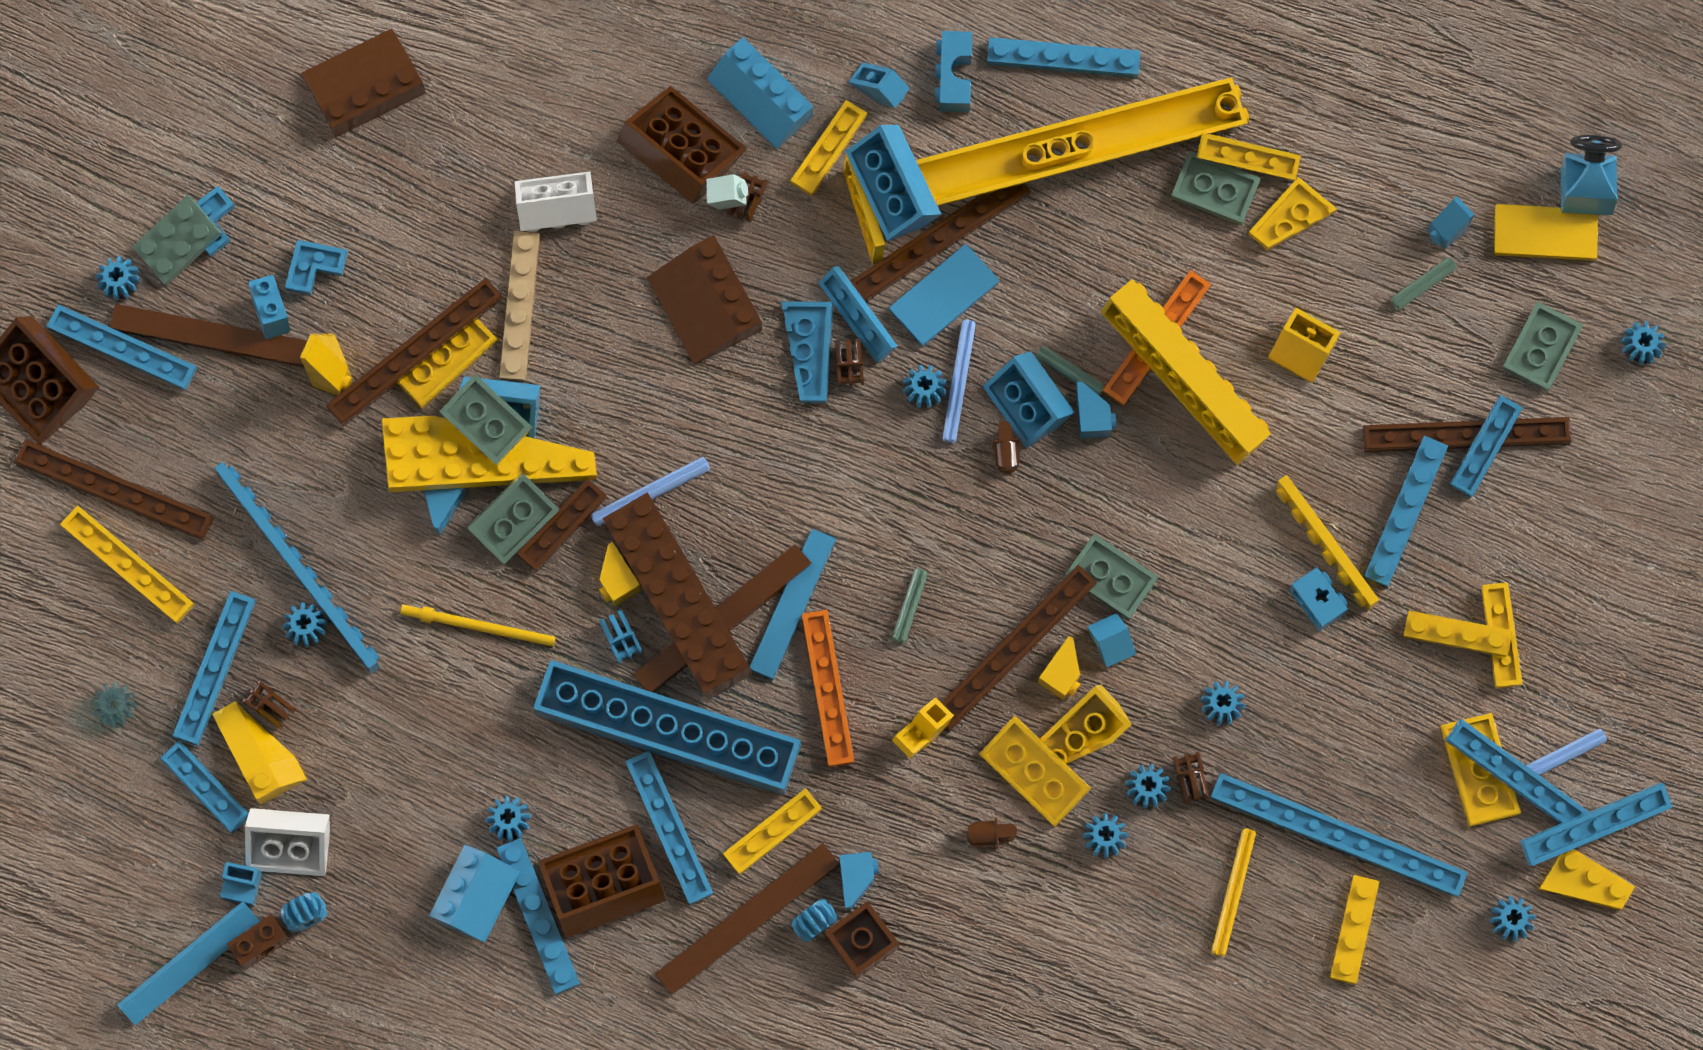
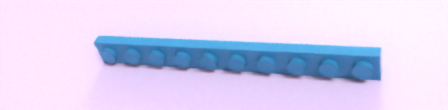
(305, 575)
(1339, 835)

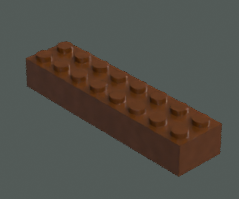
(677, 596)

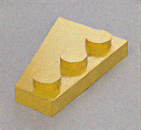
(1291, 214)
(1586, 880)

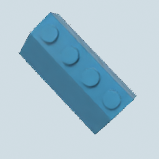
(760, 93)
(892, 181)

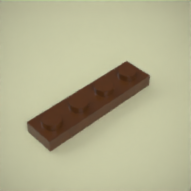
(562, 525)

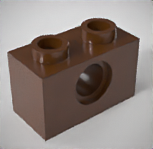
(258, 942)

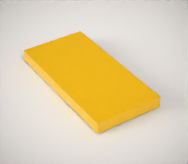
(1544, 233)
(447, 364)
(1035, 771)
(1481, 794)

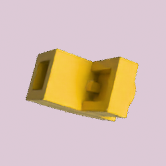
(924, 728)

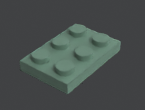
(1215, 188)
(177, 240)
(1542, 347)
(486, 419)
(513, 518)
(1119, 579)

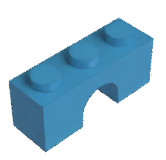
(953, 92)

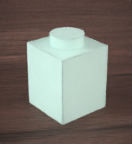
(726, 192)

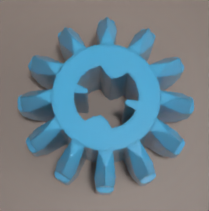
(124, 283)
(1646, 334)
(916, 392)
(296, 620)
(1224, 711)
(1139, 790)
(516, 823)
(1098, 841)
(303, 912)
(814, 920)
(1506, 927)

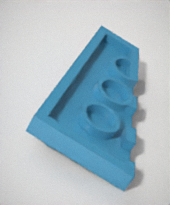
(810, 345)

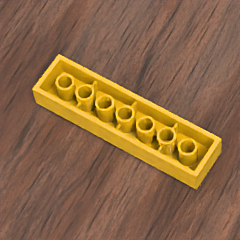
(1185, 371)

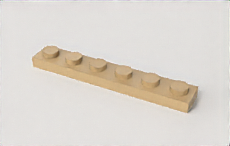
(519, 306)

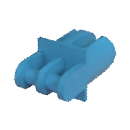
(621, 638)

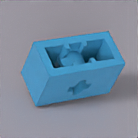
(269, 307)
(1319, 612)

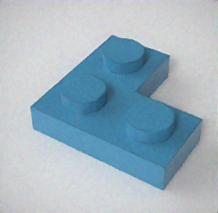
(216, 205)
(309, 260)

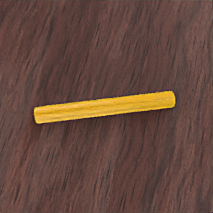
(1233, 892)

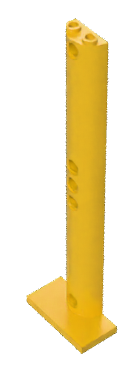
(1107, 135)

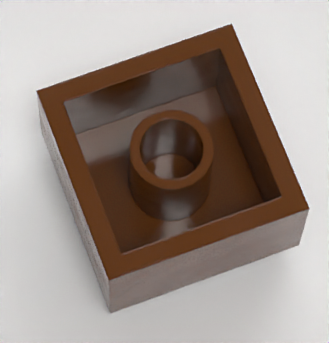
(861, 940)

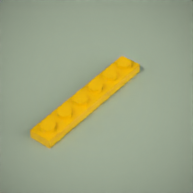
(1332, 551)
(127, 564)

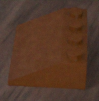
(364, 82)
(680, 143)
(705, 300)
(40, 379)
(601, 881)

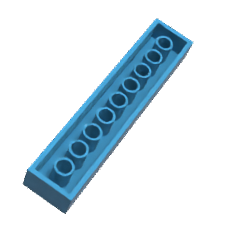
(667, 727)

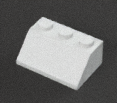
(555, 201)
(287, 841)

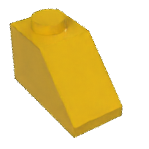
(616, 578)
(1062, 672)

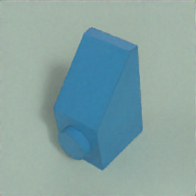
(880, 84)
(1450, 223)
(1093, 414)
(442, 505)
(857, 876)

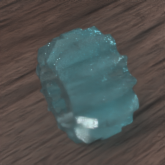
(113, 714)

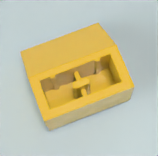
(1304, 345)

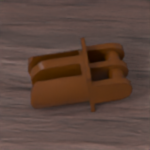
(753, 195)
(849, 365)
(1006, 449)
(266, 703)
(1191, 776)
(990, 833)

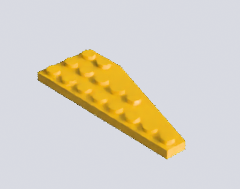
(436, 455)

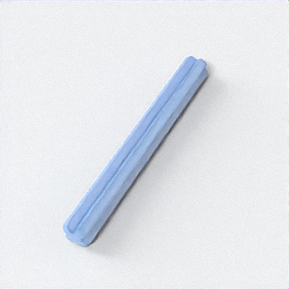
(958, 381)
(655, 488)

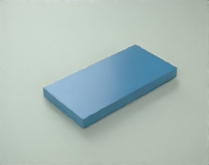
(944, 295)

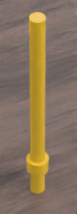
(428, 615)

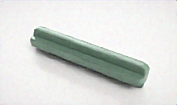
(1423, 283)
(1068, 369)
(909, 605)

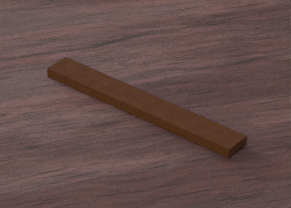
(936, 240)
(207, 335)
(414, 352)
(1462, 434)
(114, 490)
(732, 611)
(1018, 644)
(747, 919)

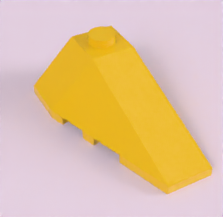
(326, 364)
(1087, 726)
(262, 758)

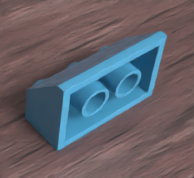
(519, 396)
(1028, 398)
(474, 893)

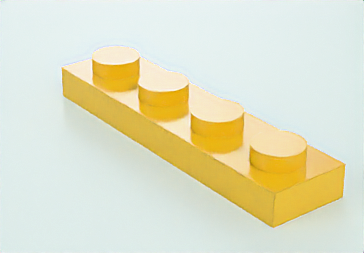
(828, 148)
(1248, 156)
(1499, 614)
(1458, 633)
(772, 831)
(1354, 930)

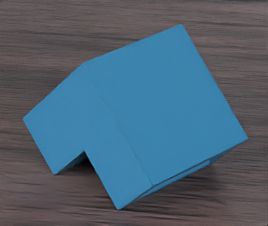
(1112, 639)
(240, 883)

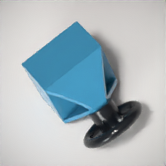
(1591, 177)

